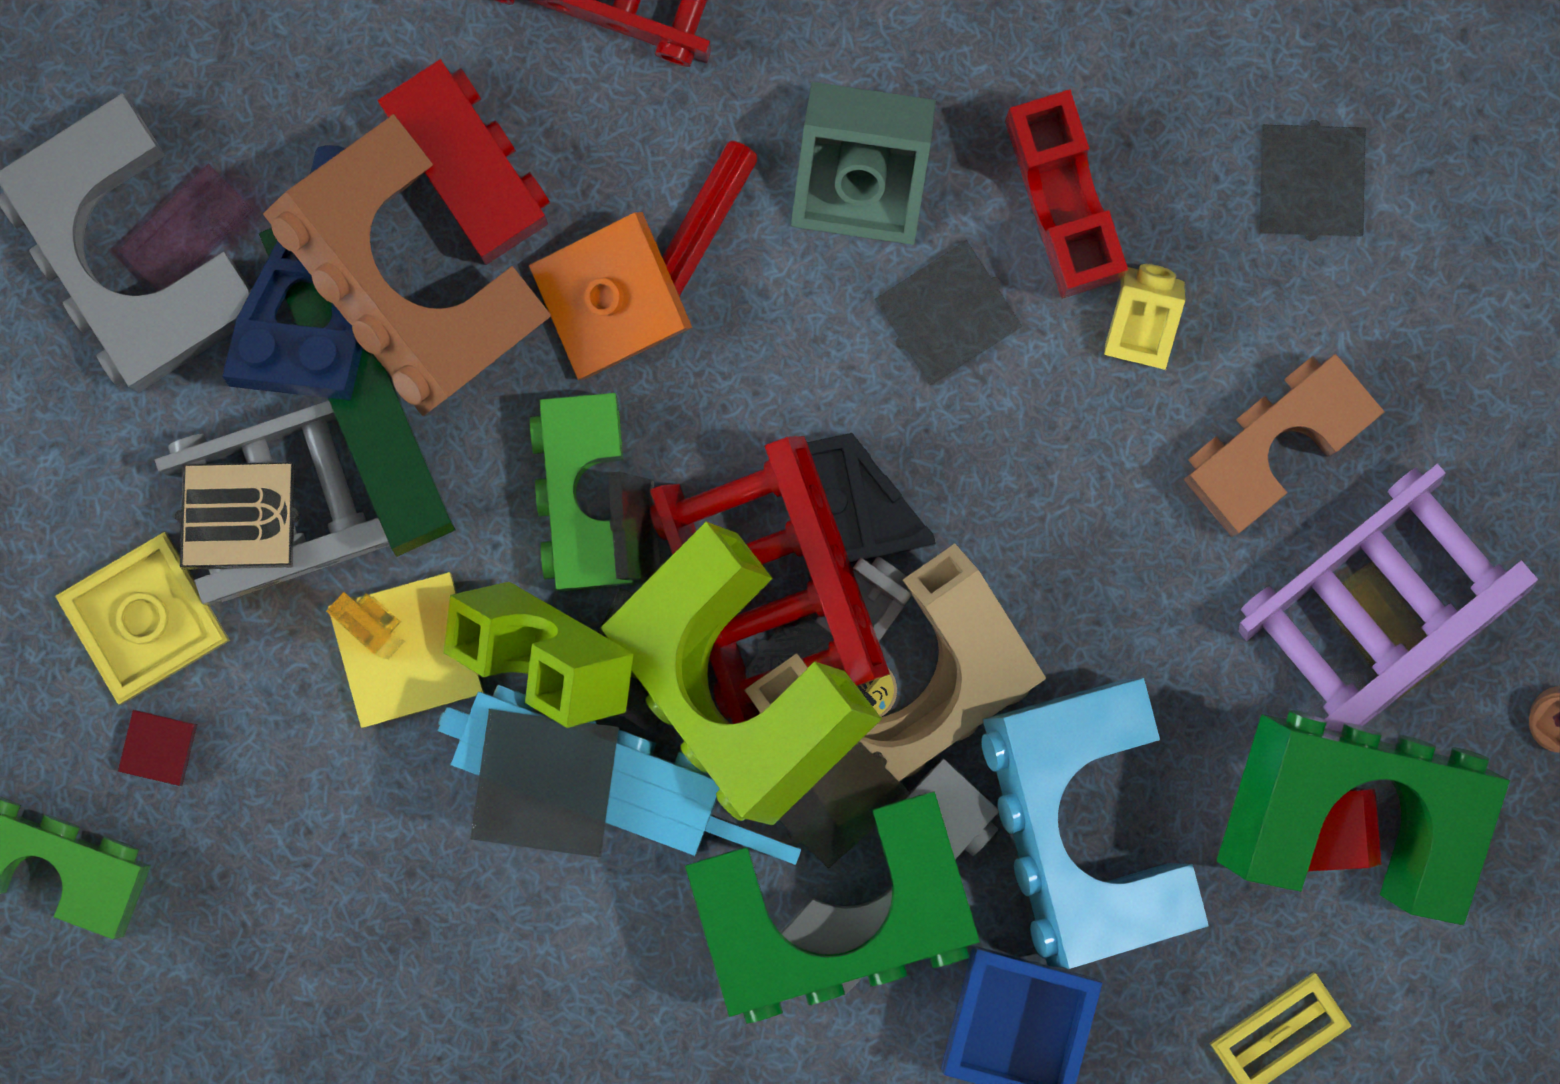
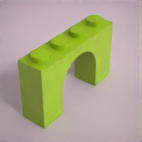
(671, 631)

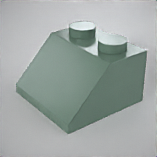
(863, 163)

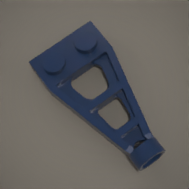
(290, 356)

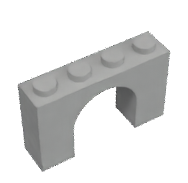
(54, 195)

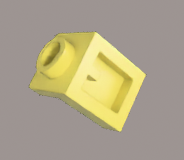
(1146, 316)

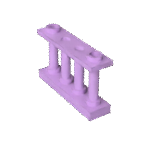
(1444, 625)

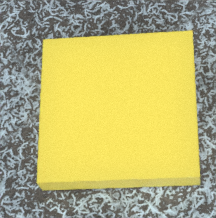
(142, 618)
(419, 671)

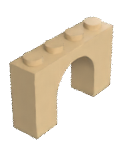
(976, 674)

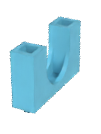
(1034, 759)

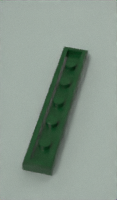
(379, 438)

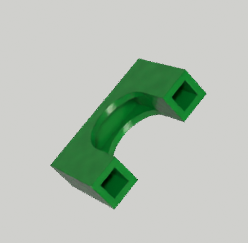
(1304, 769)
(764, 968)

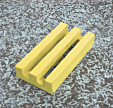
(1324, 1003)

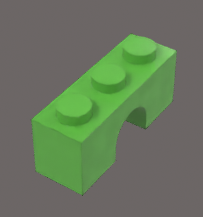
(574, 437)
(97, 881)

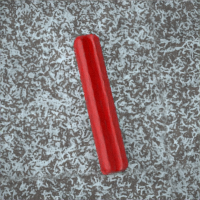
(708, 212)

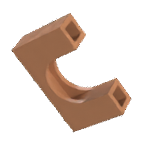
(329, 228)

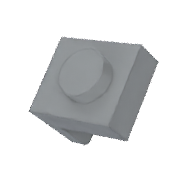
(881, 591)

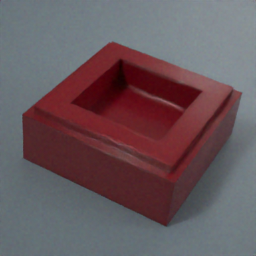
(157, 747)

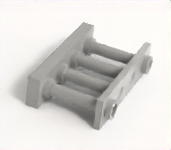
(349, 530)

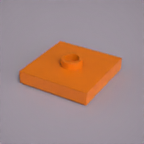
(610, 296)

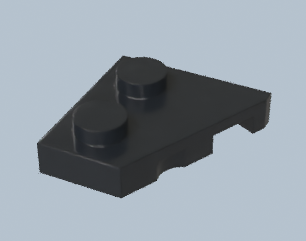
(865, 502)

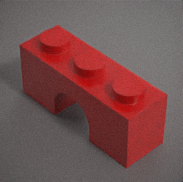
(1062, 194)

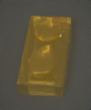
(368, 622)

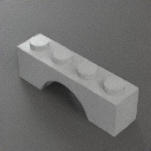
(839, 928)

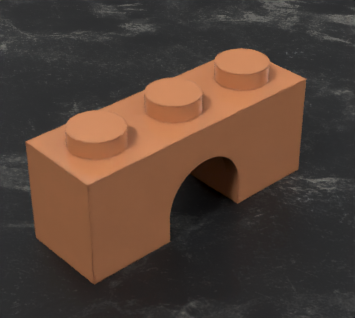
(1322, 404)

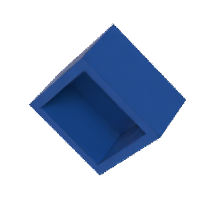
(1019, 1022)

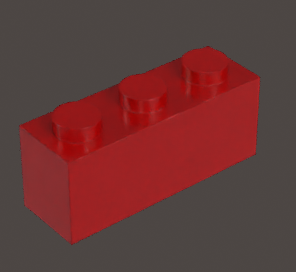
(468, 160)

